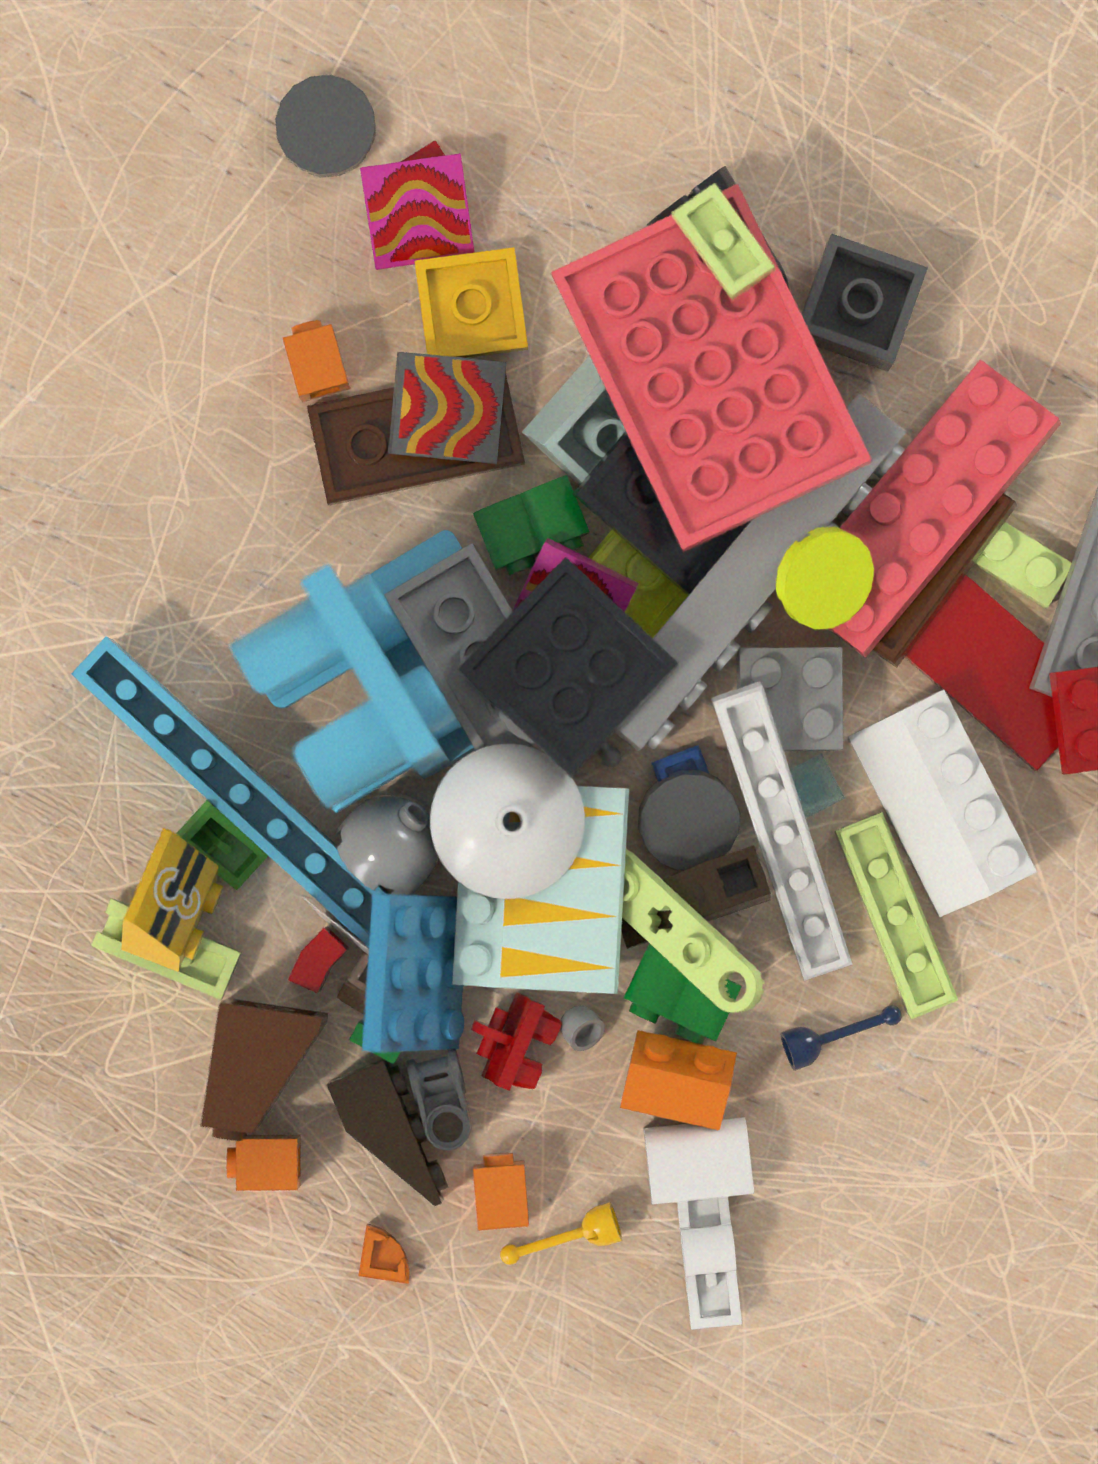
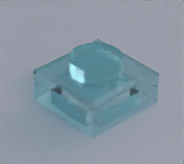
(815, 785)

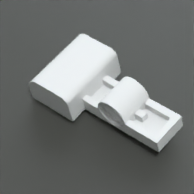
(700, 1172)

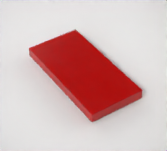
(987, 667)

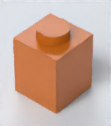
(315, 360)
(265, 1162)
(500, 1192)

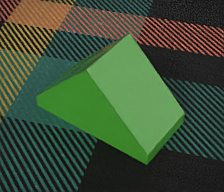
(223, 844)

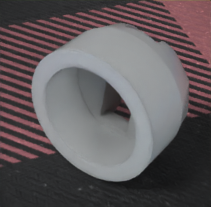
(581, 1028)

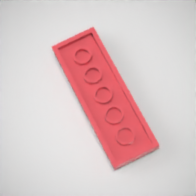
(941, 493)

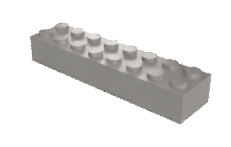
(746, 575)

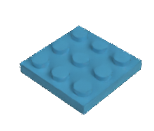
(411, 975)

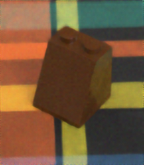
(253, 1061)

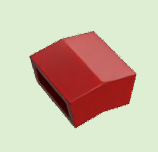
(317, 960)

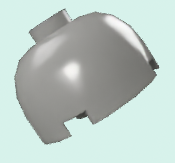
(388, 844)

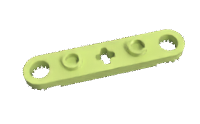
(692, 942)

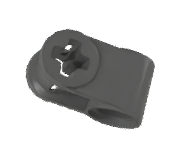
(440, 1096)

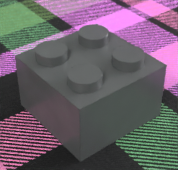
(862, 301)

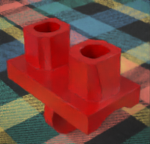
(508, 1039)

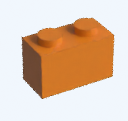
(678, 1080)

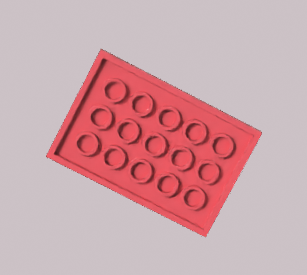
(709, 388)

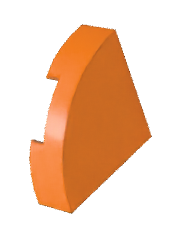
(383, 1257)

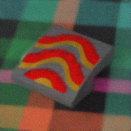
(447, 407)

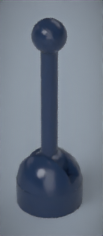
(804, 1045)

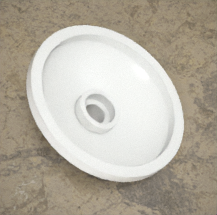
(470, 813)

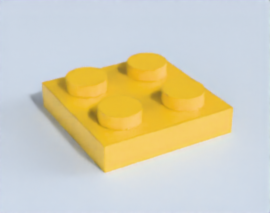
(471, 304)

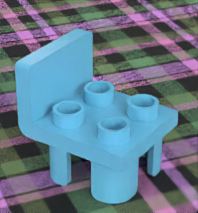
(356, 629)

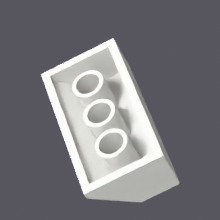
(942, 804)

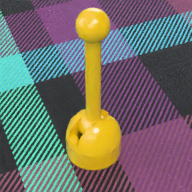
(598, 1227)

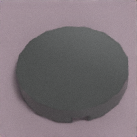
(325, 125)
(688, 819)

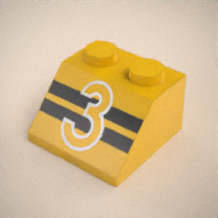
(170, 903)

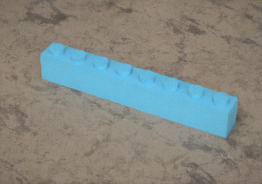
(227, 782)

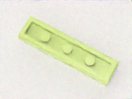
(896, 915)

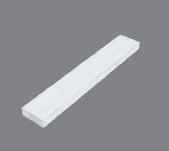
(781, 830)

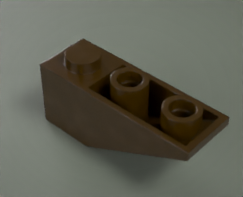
(713, 889)
(378, 1119)

